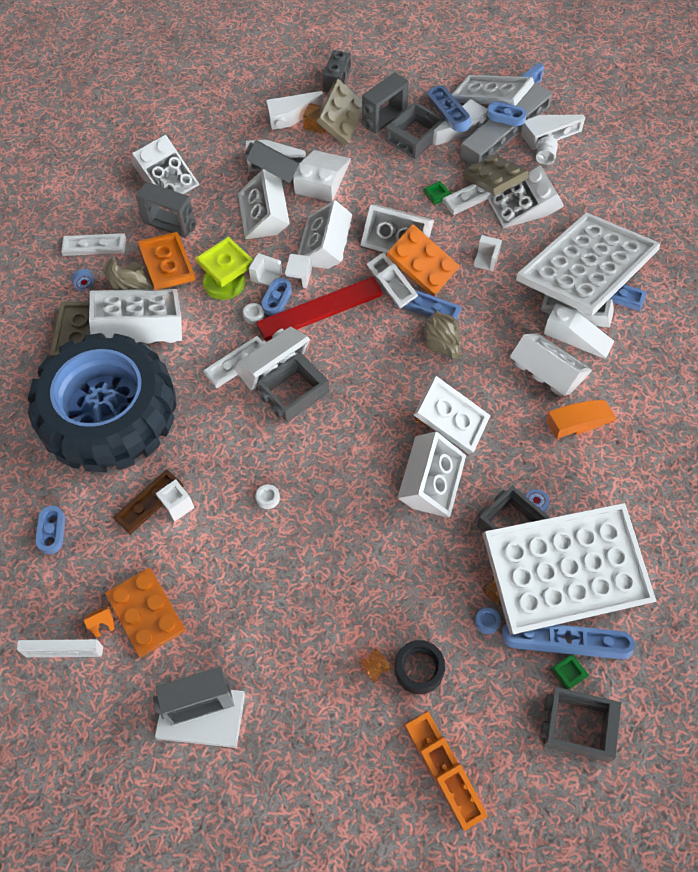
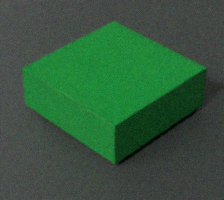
(436, 192)
(569, 672)

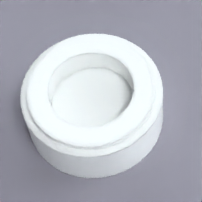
(253, 313)
(267, 496)

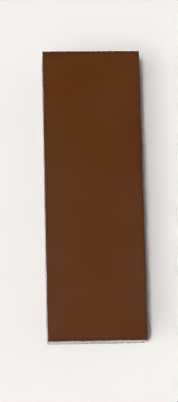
(144, 504)

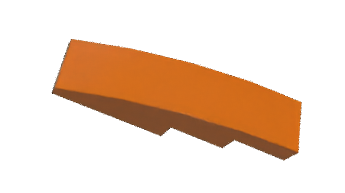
(446, 770)

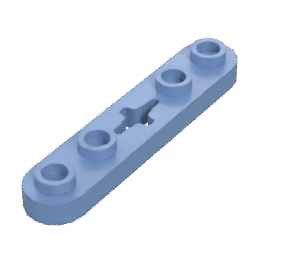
(456, 116)
(584, 641)

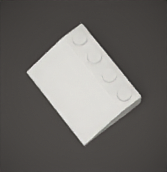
(136, 313)

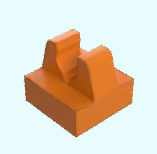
(94, 619)

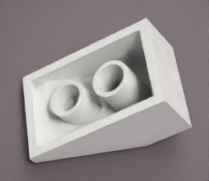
(320, 175)

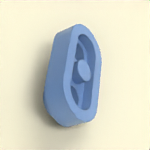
(506, 113)
(276, 298)
(50, 531)

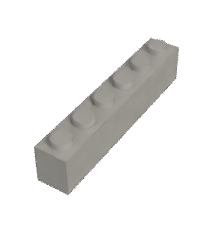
(495, 135)

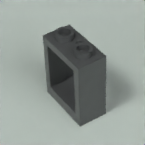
(393, 89)
(406, 142)
(271, 160)
(153, 196)
(308, 371)
(503, 499)
(193, 696)
(610, 724)

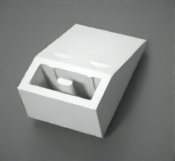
(163, 166)
(527, 200)

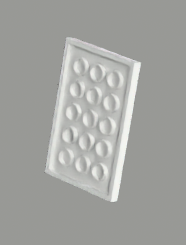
(588, 263)
(568, 568)

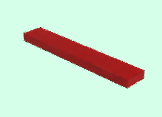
(320, 308)

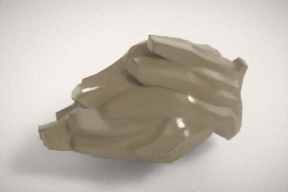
(126, 278)
(443, 335)

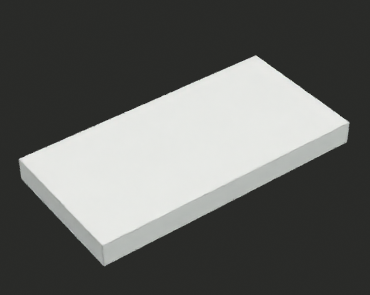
(490, 89)

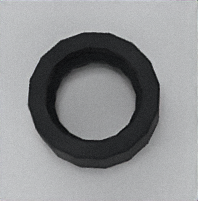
(425, 647)

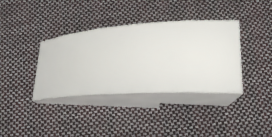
(392, 280)
(600, 318)

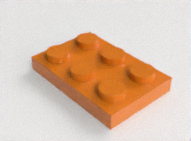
(422, 260)
(166, 261)
(145, 612)

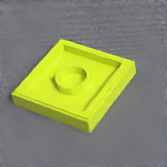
(224, 261)

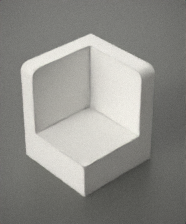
(488, 253)
(299, 267)
(265, 270)
(175, 500)

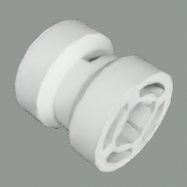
(546, 150)

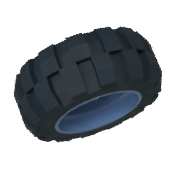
(141, 400)

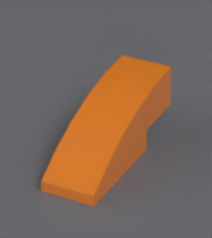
(579, 417)

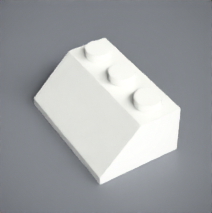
(263, 206)
(387, 226)
(326, 235)
(270, 355)
(549, 364)
(432, 475)

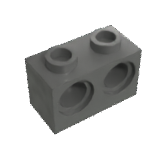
(337, 68)

